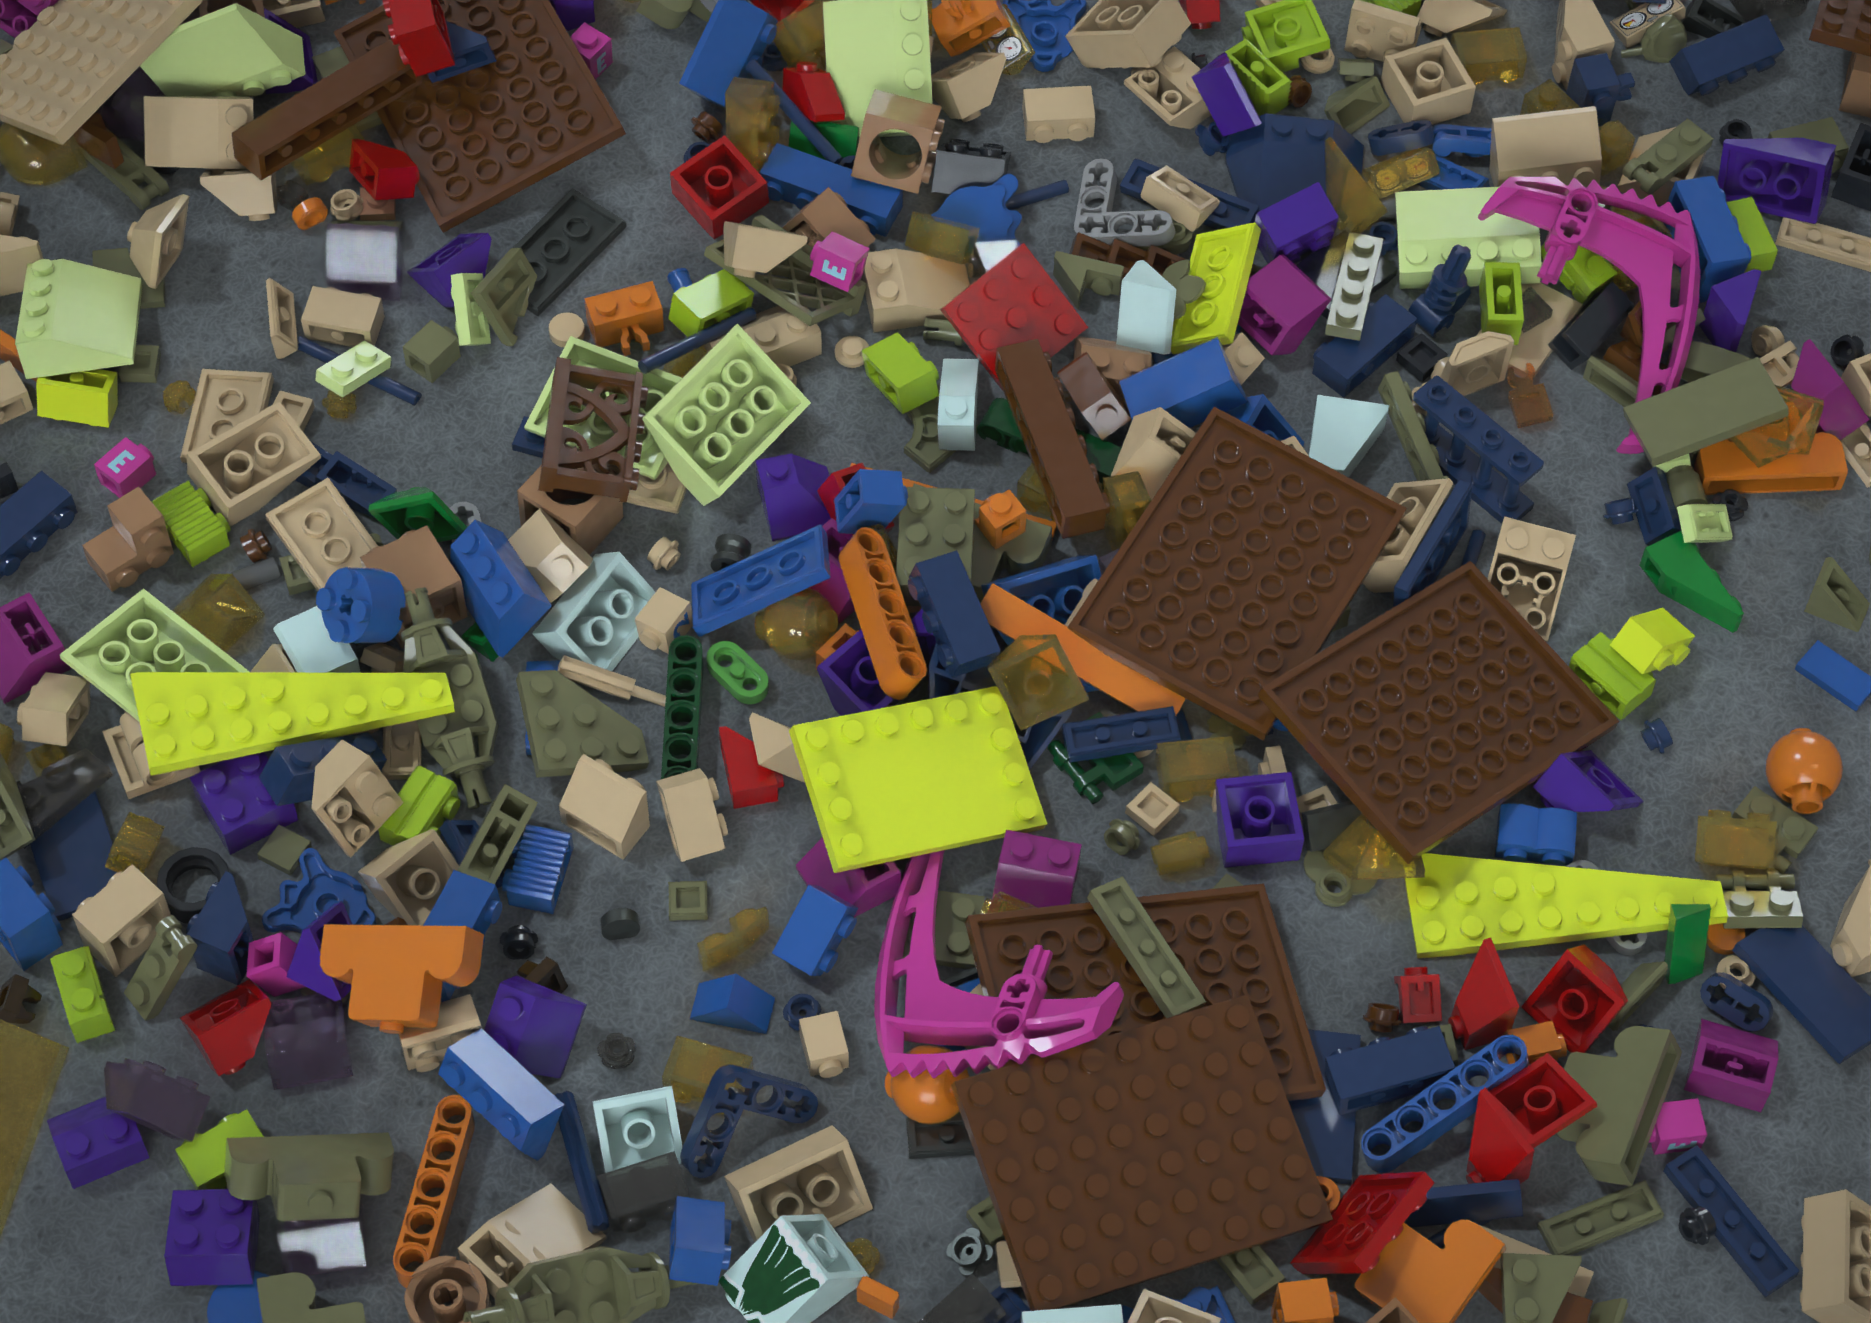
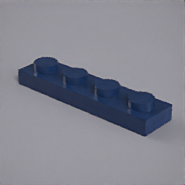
(1229, 212)
(1735, 1223)

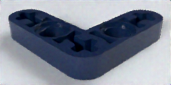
(732, 1103)

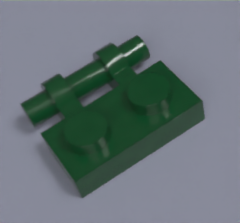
(1112, 770)

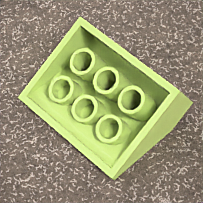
(877, 48)
(226, 56)
(1439, 219)
(76, 318)
(723, 415)
(595, 429)
(142, 638)

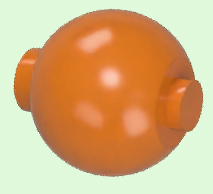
(1804, 769)
(924, 1097)

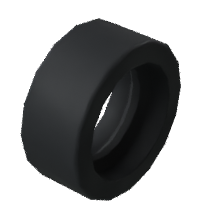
(179, 863)

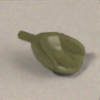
(1661, 40)

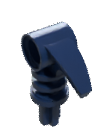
(1444, 294)

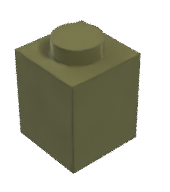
(432, 351)

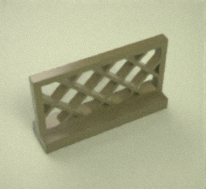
(797, 267)

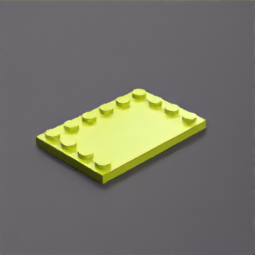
(916, 778)

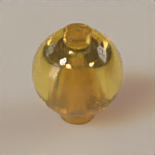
(797, 624)

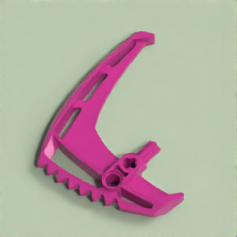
(1629, 245)
(939, 1014)

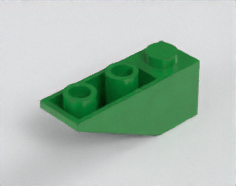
(1686, 578)

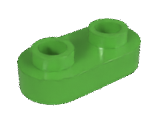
(739, 673)

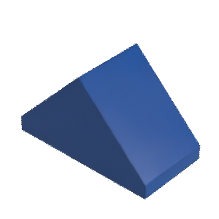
(733, 1004)

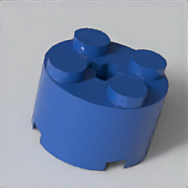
(361, 605)

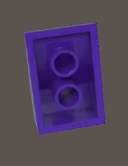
(1780, 174)

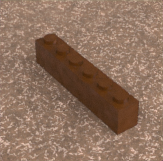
(323, 110)
(1051, 438)

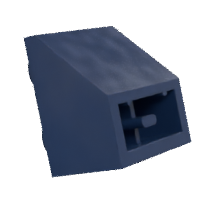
(222, 932)

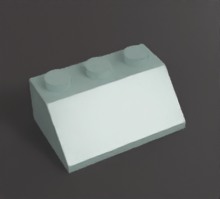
(597, 613)

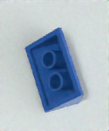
(1186, 385)

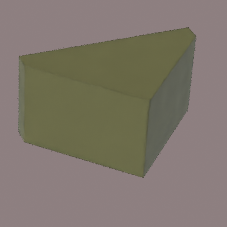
(1837, 598)

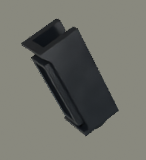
(1591, 325)

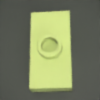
(1704, 523)

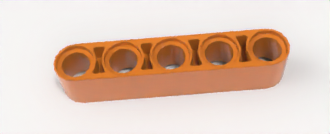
(882, 613)
(432, 1174)

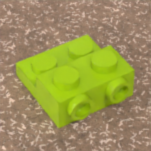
(1286, 32)

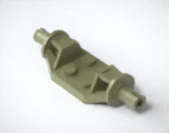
(452, 734)
(583, 1289)

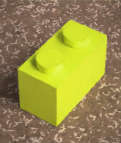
(79, 397)
(1653, 641)

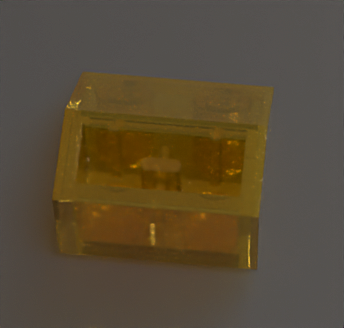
(751, 118)

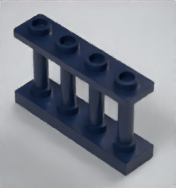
(1493, 444)

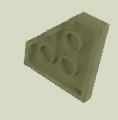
(570, 722)

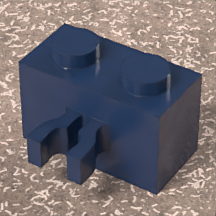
(1597, 85)

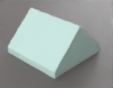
(1146, 310)
(311, 647)
(637, 1127)

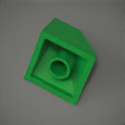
(414, 510)

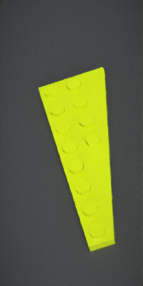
(231, 715)
(1540, 904)

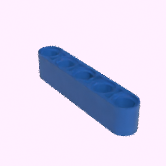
(1438, 1121)

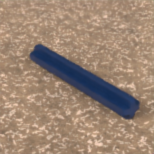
(582, 1165)

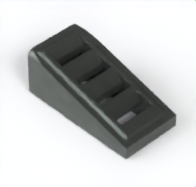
(1709, 9)

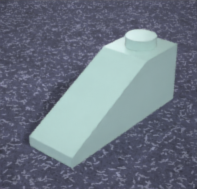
(958, 404)

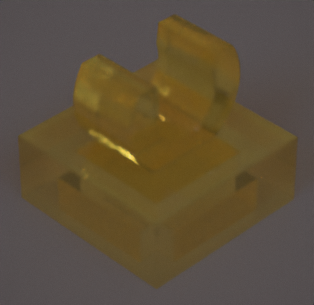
(45, 756)

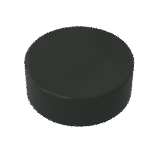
(620, 924)

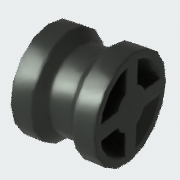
(730, 550)

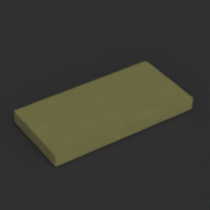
(1705, 411)

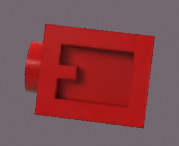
(1419, 995)

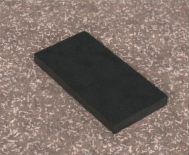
(566, 245)

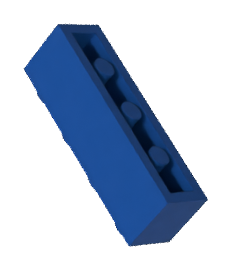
(802, 177)

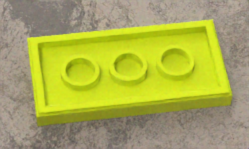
(1225, 264)

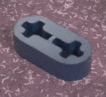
(1401, 137)
(1742, 994)

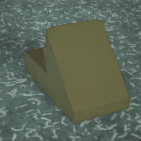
(1078, 272)

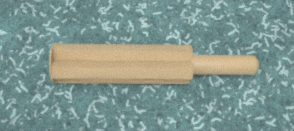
(606, 681)

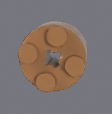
(444, 1281)

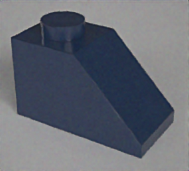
(469, 52)

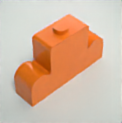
(1727, 467)
(399, 969)
(1432, 1280)

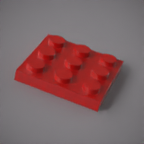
(1011, 306)
(1363, 1223)

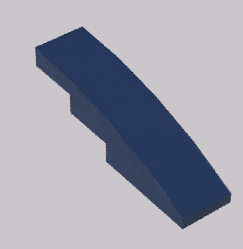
(351, 480)

